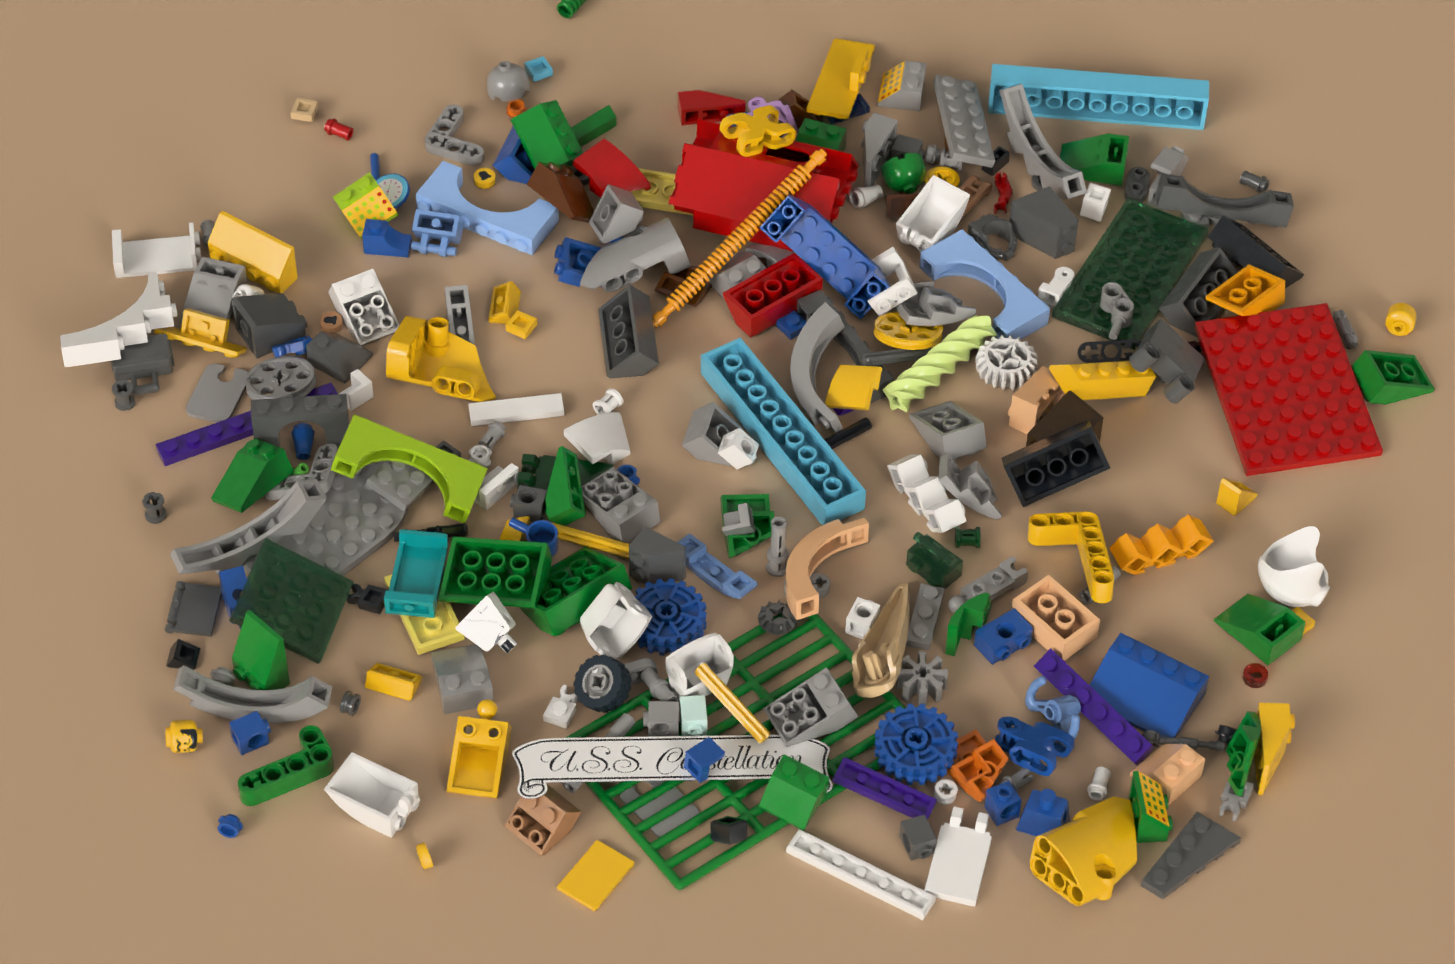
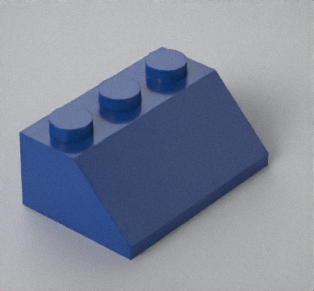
(513, 160)

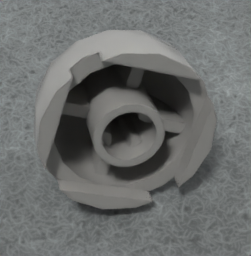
(507, 82)

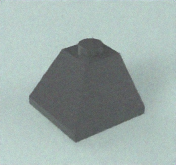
(336, 355)

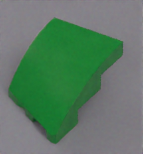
(762, 521)
(966, 617)
(1242, 750)

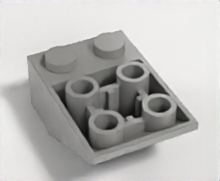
(214, 286)
(620, 505)
(811, 710)

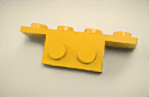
(204, 331)

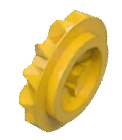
(944, 173)

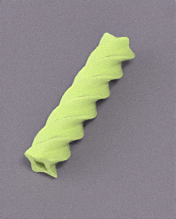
(938, 361)

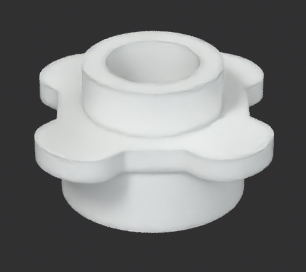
(481, 455)

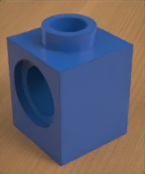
(250, 732)
(1002, 803)

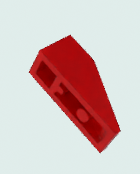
(706, 106)

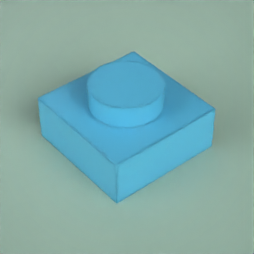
(538, 68)

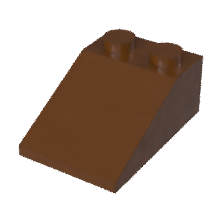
(562, 190)

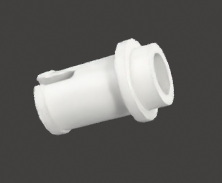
(1097, 789)

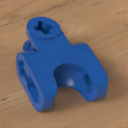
(1034, 743)

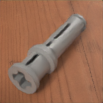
(777, 553)

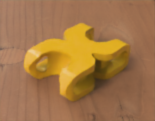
(757, 130)

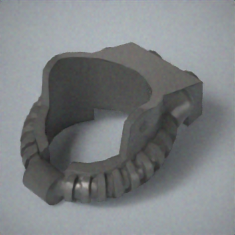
(993, 225)

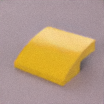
(853, 387)

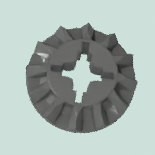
(779, 625)

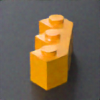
(1161, 545)

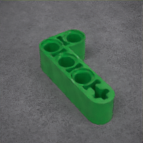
(289, 771)

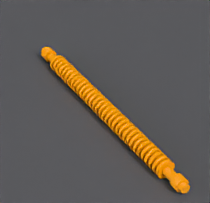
(737, 238)

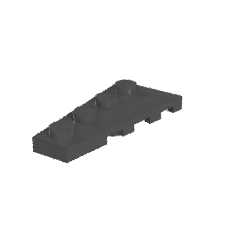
(1188, 854)

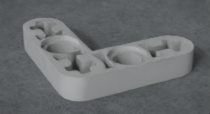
(440, 142)
(323, 459)

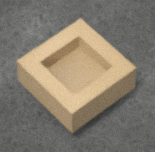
(304, 109)

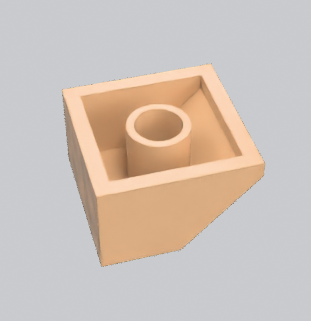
(1174, 768)

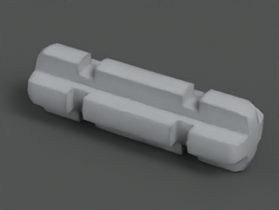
(1345, 329)

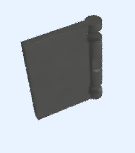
(193, 609)

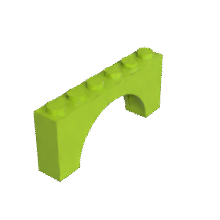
(370, 443)

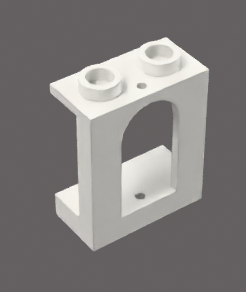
(889, 263)

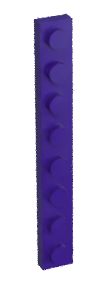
(216, 434)

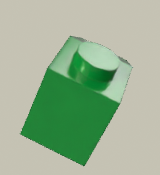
(564, 491)

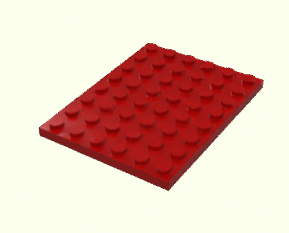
(1287, 389)

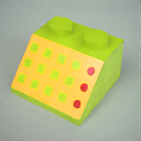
(364, 201)

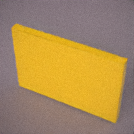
(595, 875)

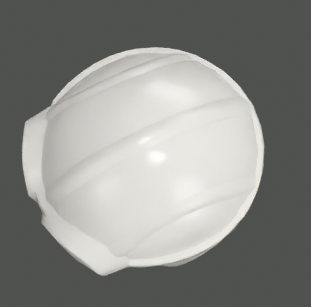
(1292, 571)

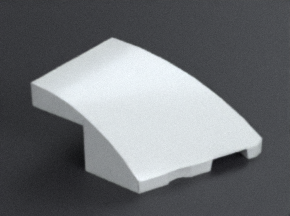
(600, 437)

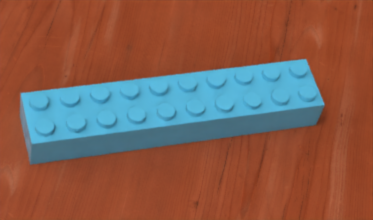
(1104, 96)
(783, 432)

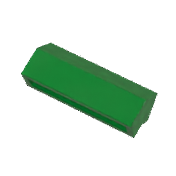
(594, 125)

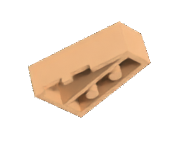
(1034, 400)

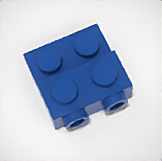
(573, 260)

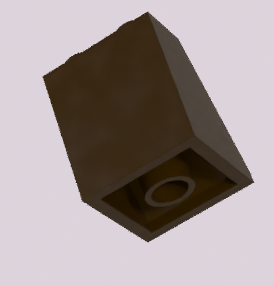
(1064, 414)

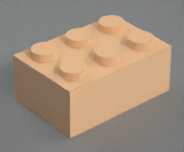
(1057, 617)

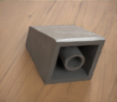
(1044, 223)
(267, 321)

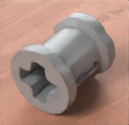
(946, 160)

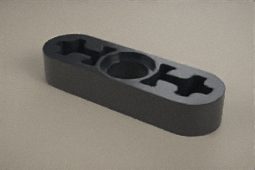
(1093, 346)

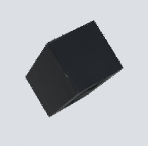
(1001, 159)

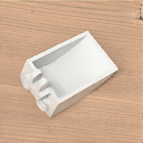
(932, 214)
(373, 794)

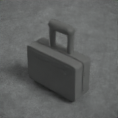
(145, 361)

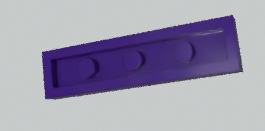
(883, 789)

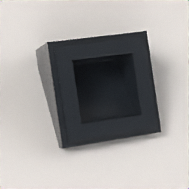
(183, 654)

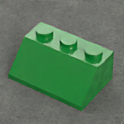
(547, 135)

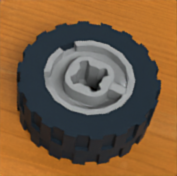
(602, 683)

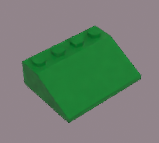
(506, 567)
(572, 589)

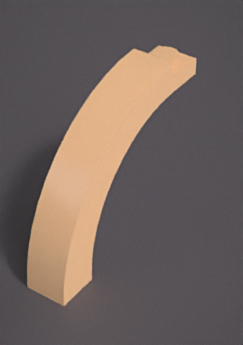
(809, 553)

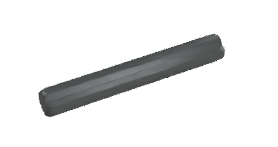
(892, 356)

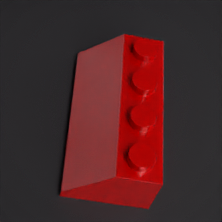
(771, 294)

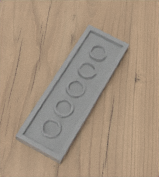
(963, 121)

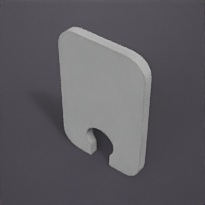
(216, 399)
(658, 804)

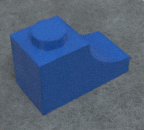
(382, 239)

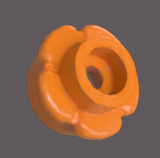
(515, 108)

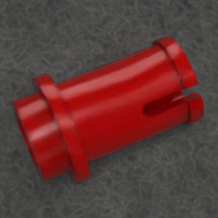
(338, 129)

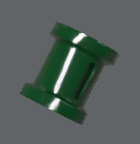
(967, 537)

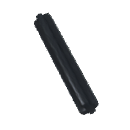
(849, 433)

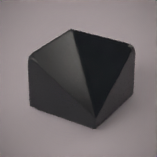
(728, 830)

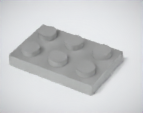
(399, 483)

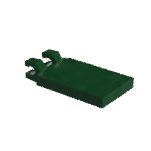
(543, 468)

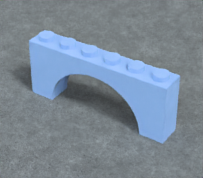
(518, 229)
(965, 257)

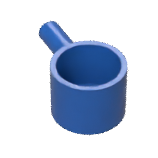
(538, 531)

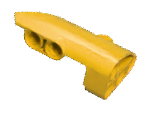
(434, 357)
(1087, 853)

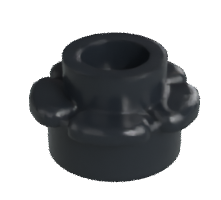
(1225, 733)

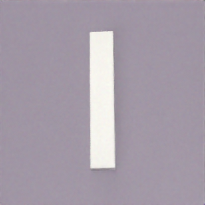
(861, 874)

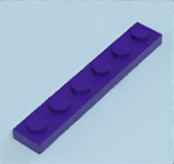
(1094, 707)

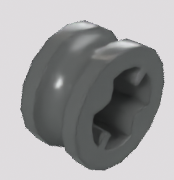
(350, 703)

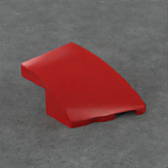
(609, 165)

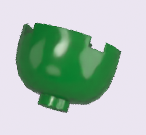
(904, 174)

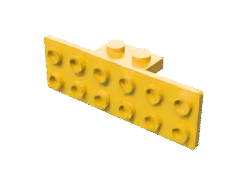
(841, 78)

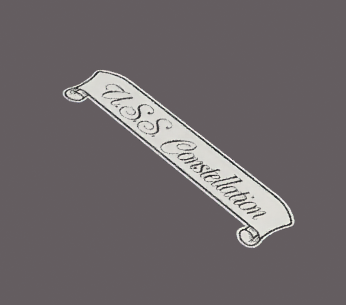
(653, 759)

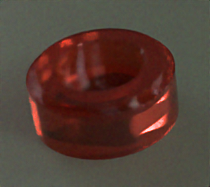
(1255, 675)

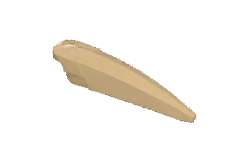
(882, 649)

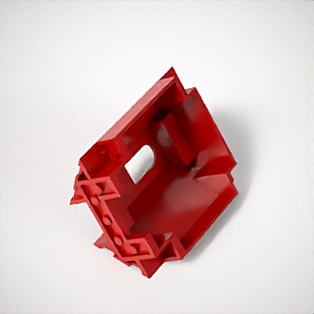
(727, 187)

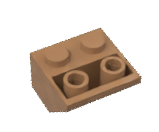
(543, 820)

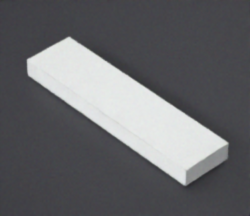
(516, 409)

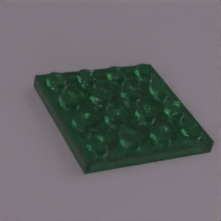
(293, 599)

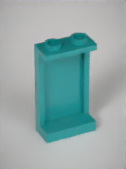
(417, 574)

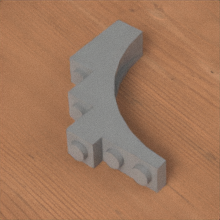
(1038, 155)
(232, 549)

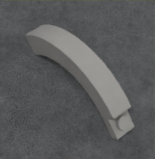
(804, 361)
(233, 703)

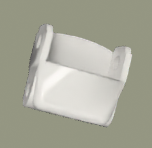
(614, 621)
(683, 662)

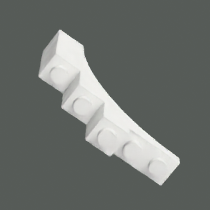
(131, 327)

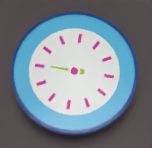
(395, 188)

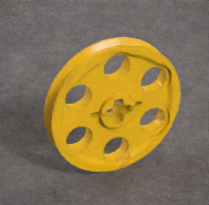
(894, 332)

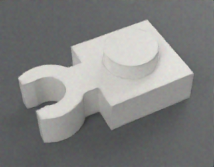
(561, 709)

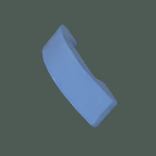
(715, 572)

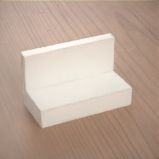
(497, 485)

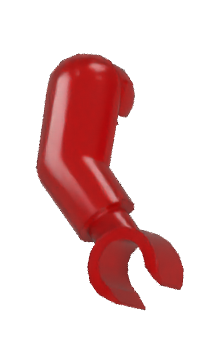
(1005, 190)

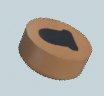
(331, 322)

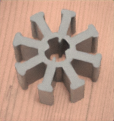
(922, 678)

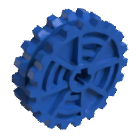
(675, 613)
(915, 744)

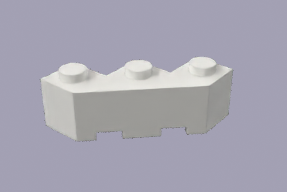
(926, 493)

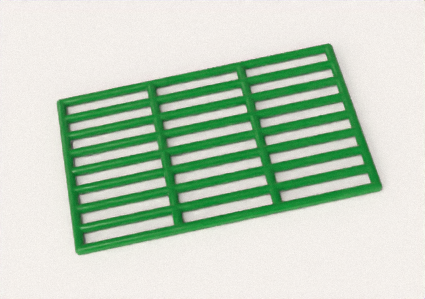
(734, 798)

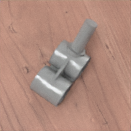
(1119, 305)

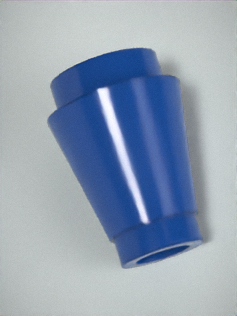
(303, 440)

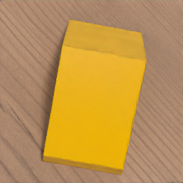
(1234, 496)

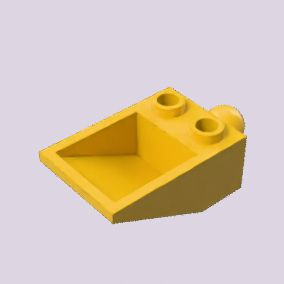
(477, 757)

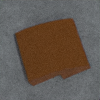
(670, 282)

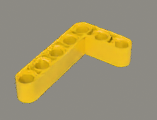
(1086, 532)

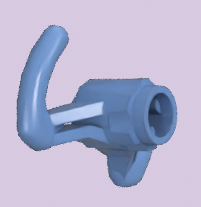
(1056, 710)

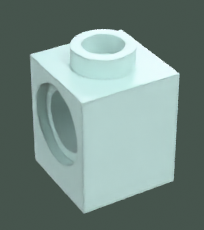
(693, 715)

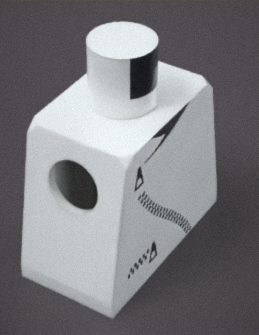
(489, 625)

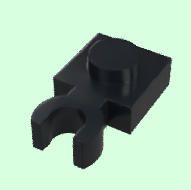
(368, 599)

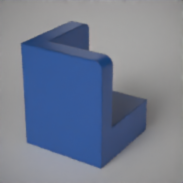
(701, 757)

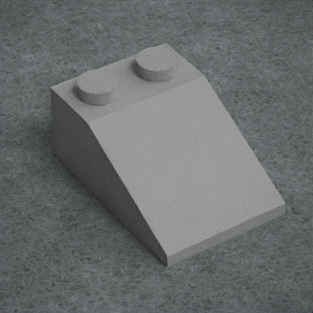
(877, 144)
(950, 430)
(461, 678)

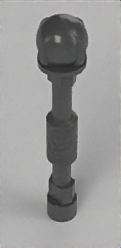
(1155, 739)

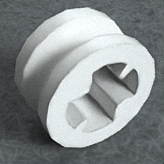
(941, 797)

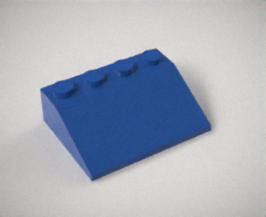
(1149, 686)

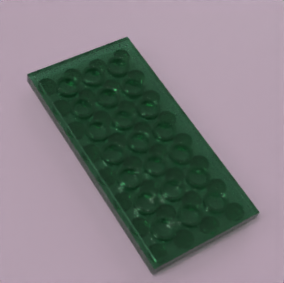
(1144, 255)

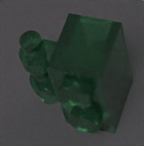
(933, 561)

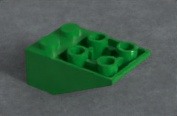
(1098, 157)
(1262, 626)

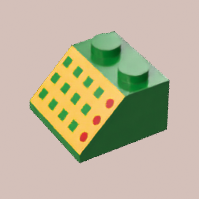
(1149, 809)

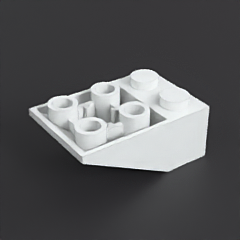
(364, 307)

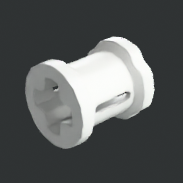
(608, 402)

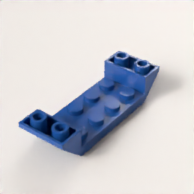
(827, 252)

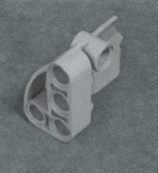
(626, 258)

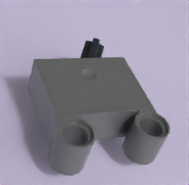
(1170, 358)

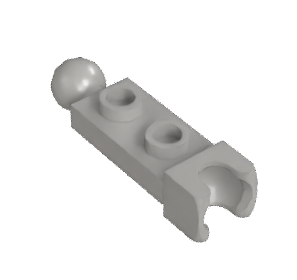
(994, 582)

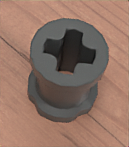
(123, 392)
(154, 507)

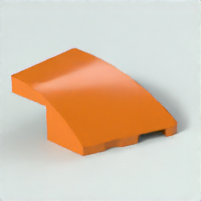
(977, 764)

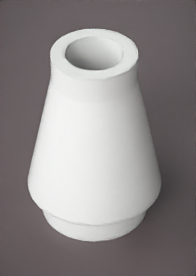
(863, 196)

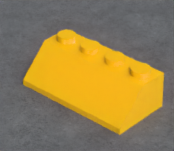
(264, 256)
(1103, 379)

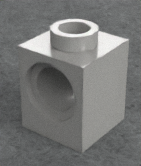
(662, 718)

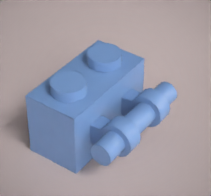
(436, 227)

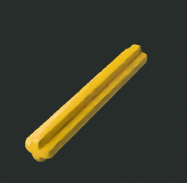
(592, 541)
(732, 703)

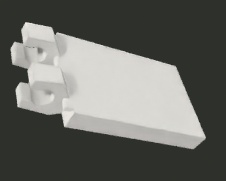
(959, 860)

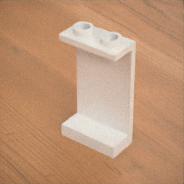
(155, 255)

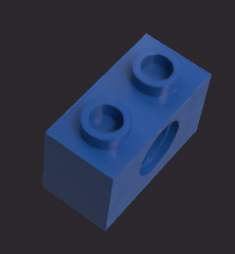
(1003, 636)

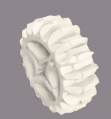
(1006, 362)

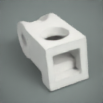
(1052, 292)

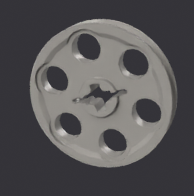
(289, 381)

